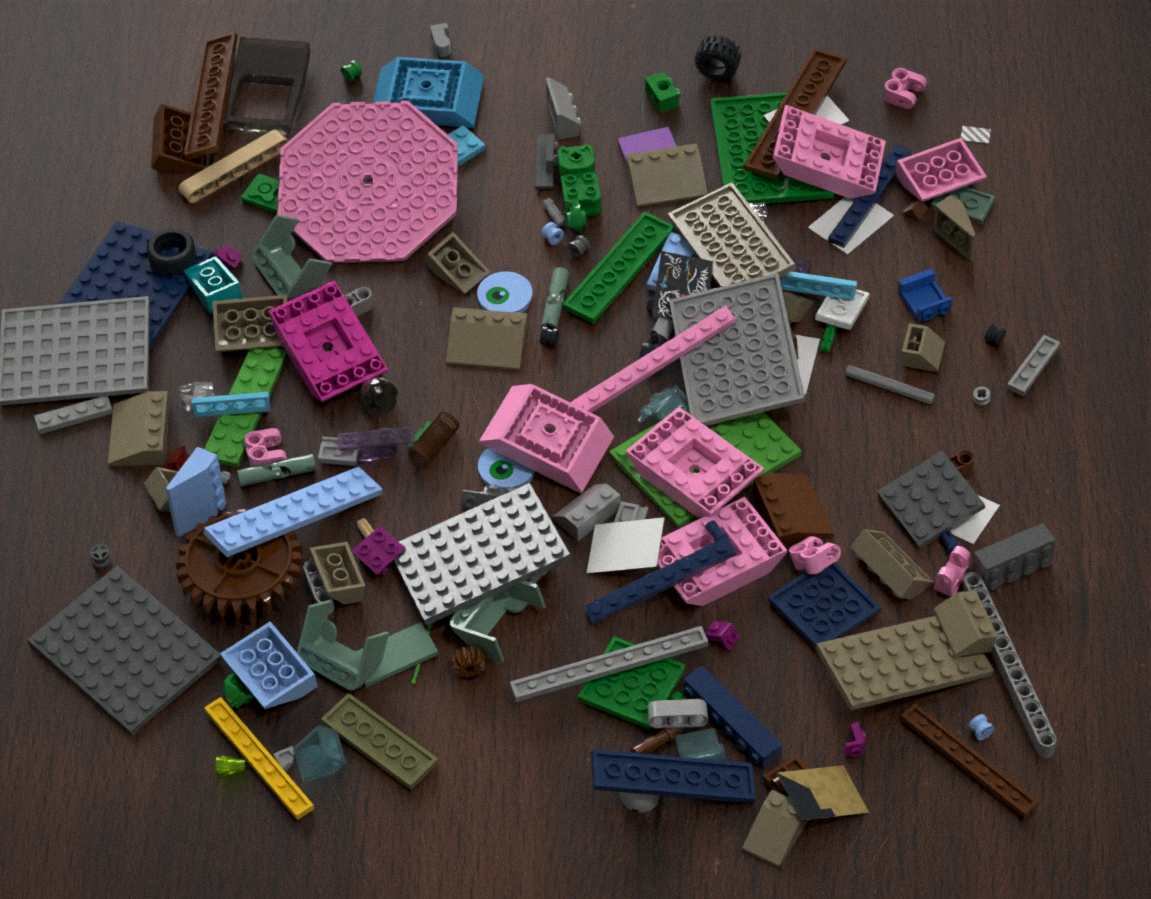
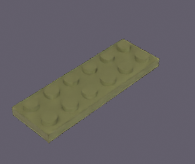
(380, 741)

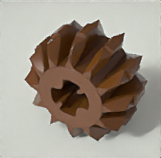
(468, 662)

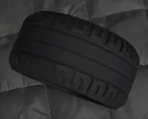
(168, 239)

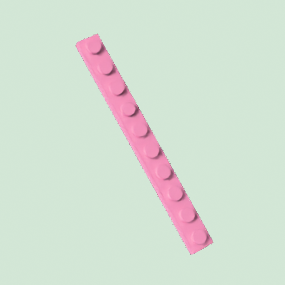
(655, 360)

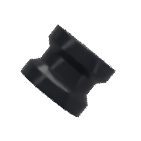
(995, 335)
(549, 336)

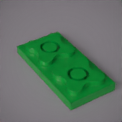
(263, 193)

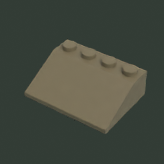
(666, 175)
(245, 323)
(487, 338)
(140, 430)

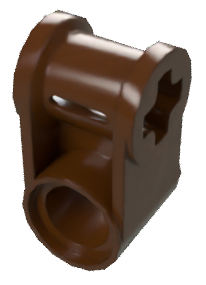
(963, 462)

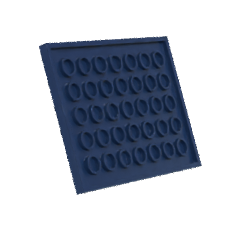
(123, 271)

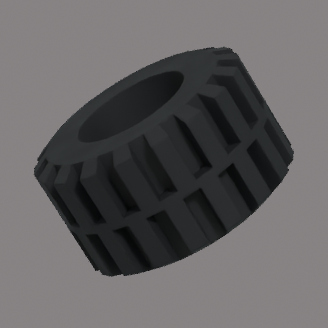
(717, 58)

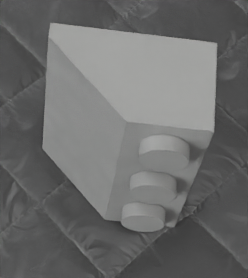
(562, 110)
(588, 510)

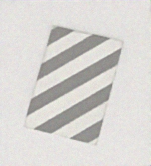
(975, 134)

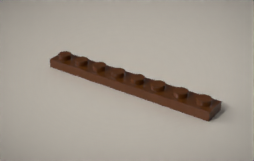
(970, 760)

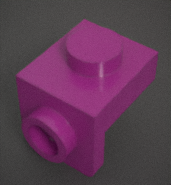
(228, 256)
(722, 632)
(858, 738)

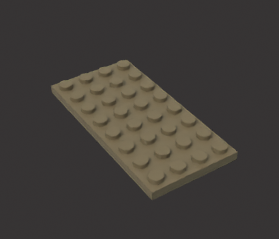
(732, 236)
(897, 663)

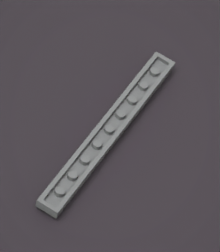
(608, 663)

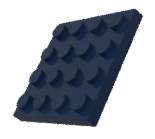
(824, 604)

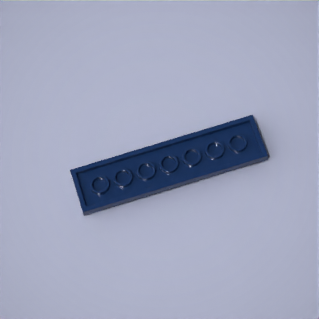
(672, 776)

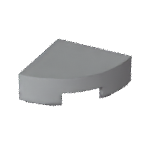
(285, 758)

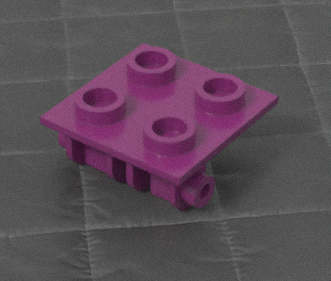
(378, 550)

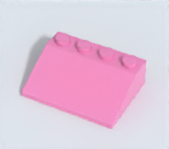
(939, 170)

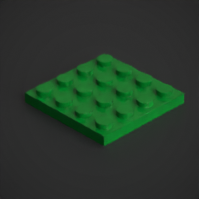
(631, 691)

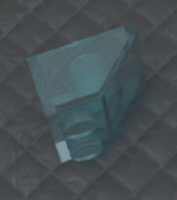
(319, 754)

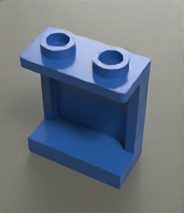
(924, 296)

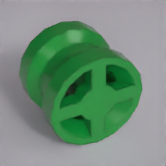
(351, 71)

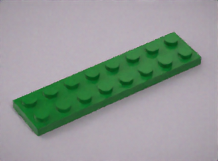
(618, 267)

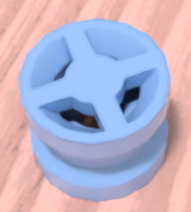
(552, 233)
(981, 727)

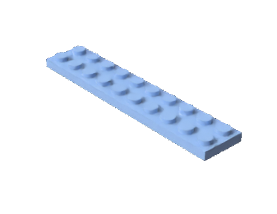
(292, 511)

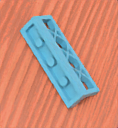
(819, 285)
(231, 404)

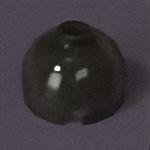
(378, 395)

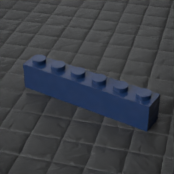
(733, 718)

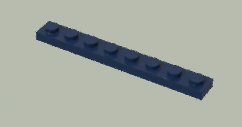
(863, 205)
(660, 580)

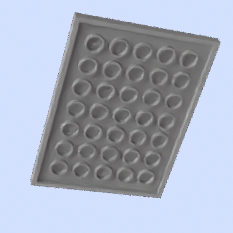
(747, 364)

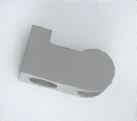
(441, 39)

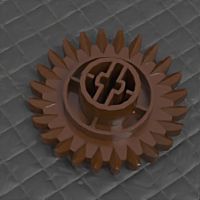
(240, 577)

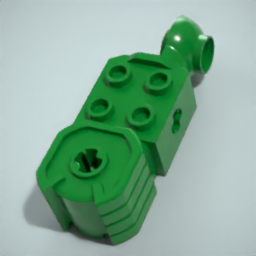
(578, 185)

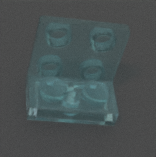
(664, 403)
(700, 745)

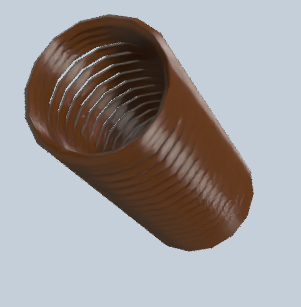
(444, 426)

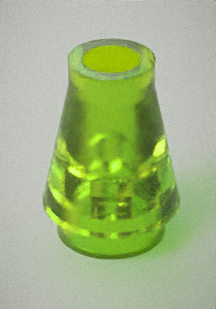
(228, 765)

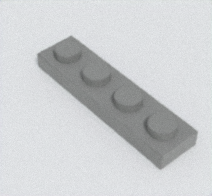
(1033, 365)
(73, 414)

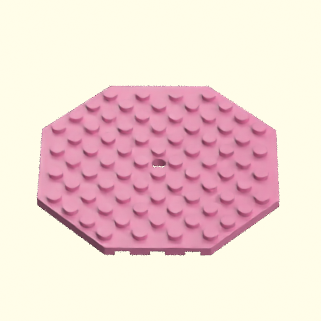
(375, 222)

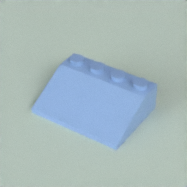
(196, 491)
(270, 667)

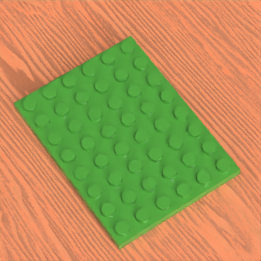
(752, 435)

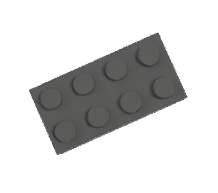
(1015, 556)

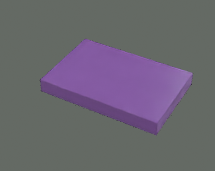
(646, 141)

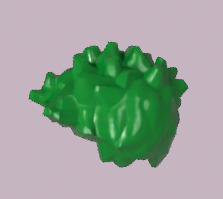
(235, 691)

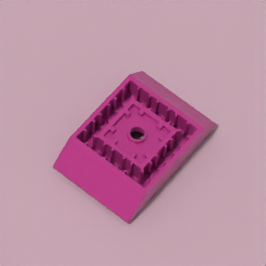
(321, 320)

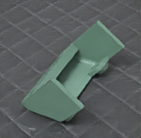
(279, 268)
(477, 620)
(333, 659)

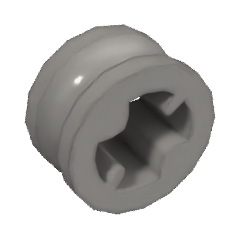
(981, 390)

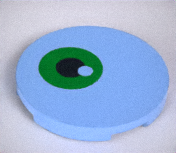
(505, 292)
(502, 471)

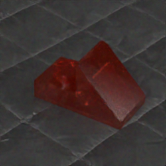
(176, 459)

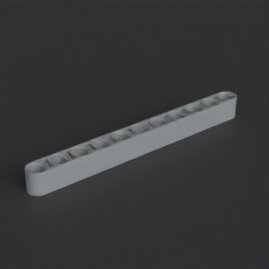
(1013, 671)

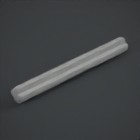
(889, 384)

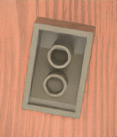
(955, 226)
(456, 264)
(774, 829)

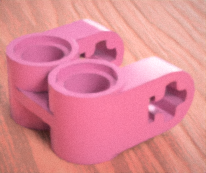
(896, 88)
(256, 445)
(814, 558)
(953, 574)

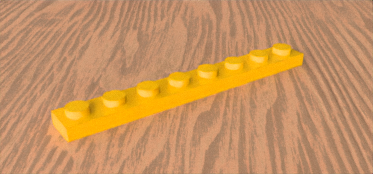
(259, 758)

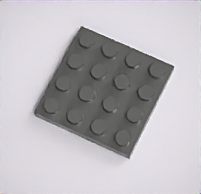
(931, 499)

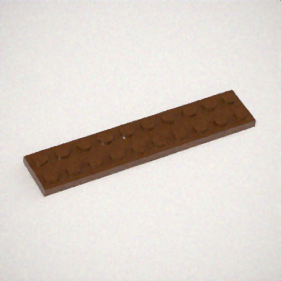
(806, 95)
(211, 96)

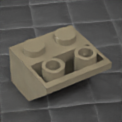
(922, 348)

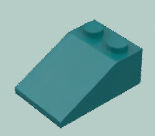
(213, 282)

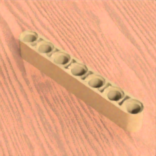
(232, 166)

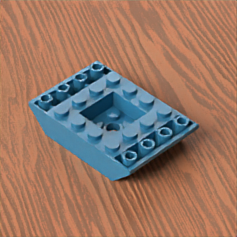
(452, 90)

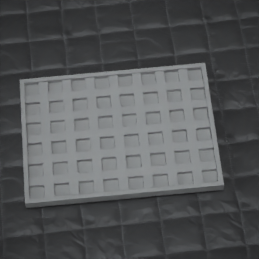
(74, 350)

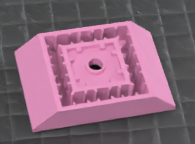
(851, 155)
(685, 444)
(566, 454)
(756, 552)

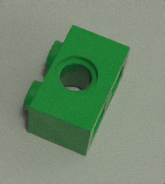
(662, 92)

